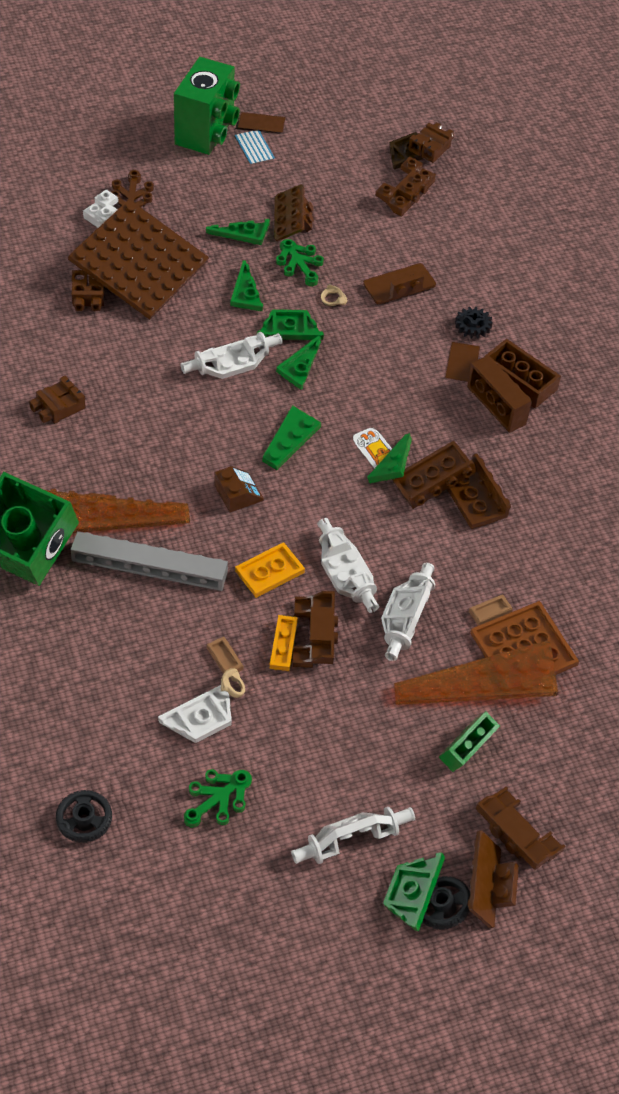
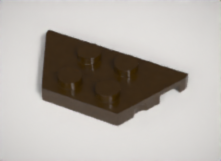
(400, 151)

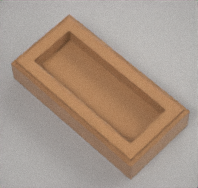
(490, 610)
(224, 655)

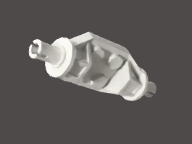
(233, 357)
(346, 566)
(405, 610)
(344, 828)

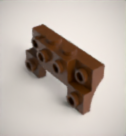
(409, 189)
(322, 616)
(516, 831)

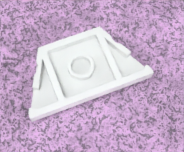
(200, 716)

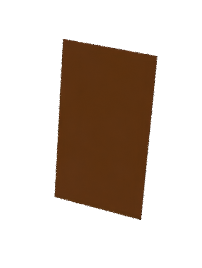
(261, 122)
(460, 361)

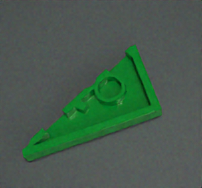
(242, 231)
(245, 292)
(298, 366)
(394, 462)

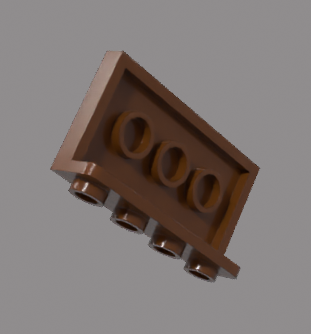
(434, 474)
(480, 497)

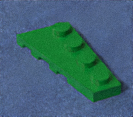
(292, 434)

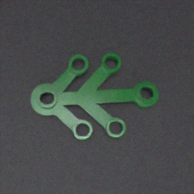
(289, 247)
(218, 794)

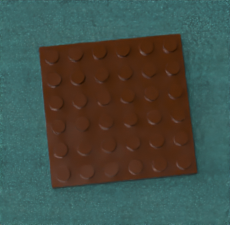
(138, 258)

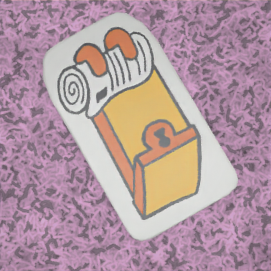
(372, 445)

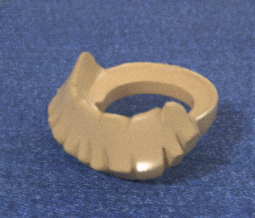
(342, 300)
(225, 684)

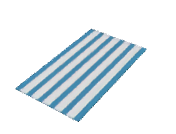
(254, 146)

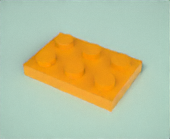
(269, 569)

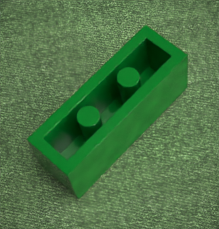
(469, 741)

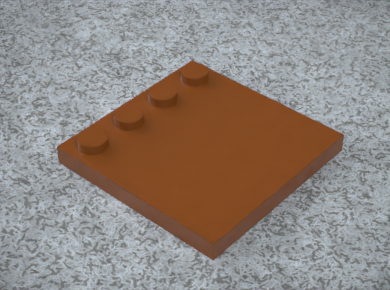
(522, 629)

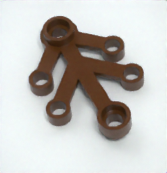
(134, 178)

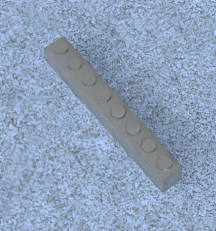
(149, 561)

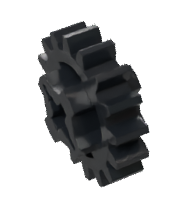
(473, 322)

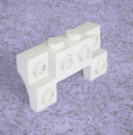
(101, 209)

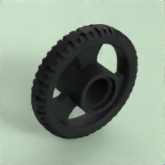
(82, 807)
(449, 908)

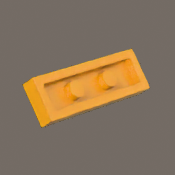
(283, 643)

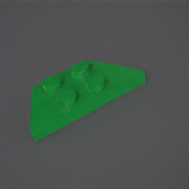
(291, 325)
(412, 889)

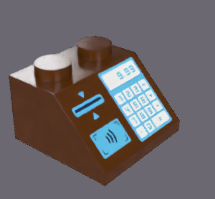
(236, 488)

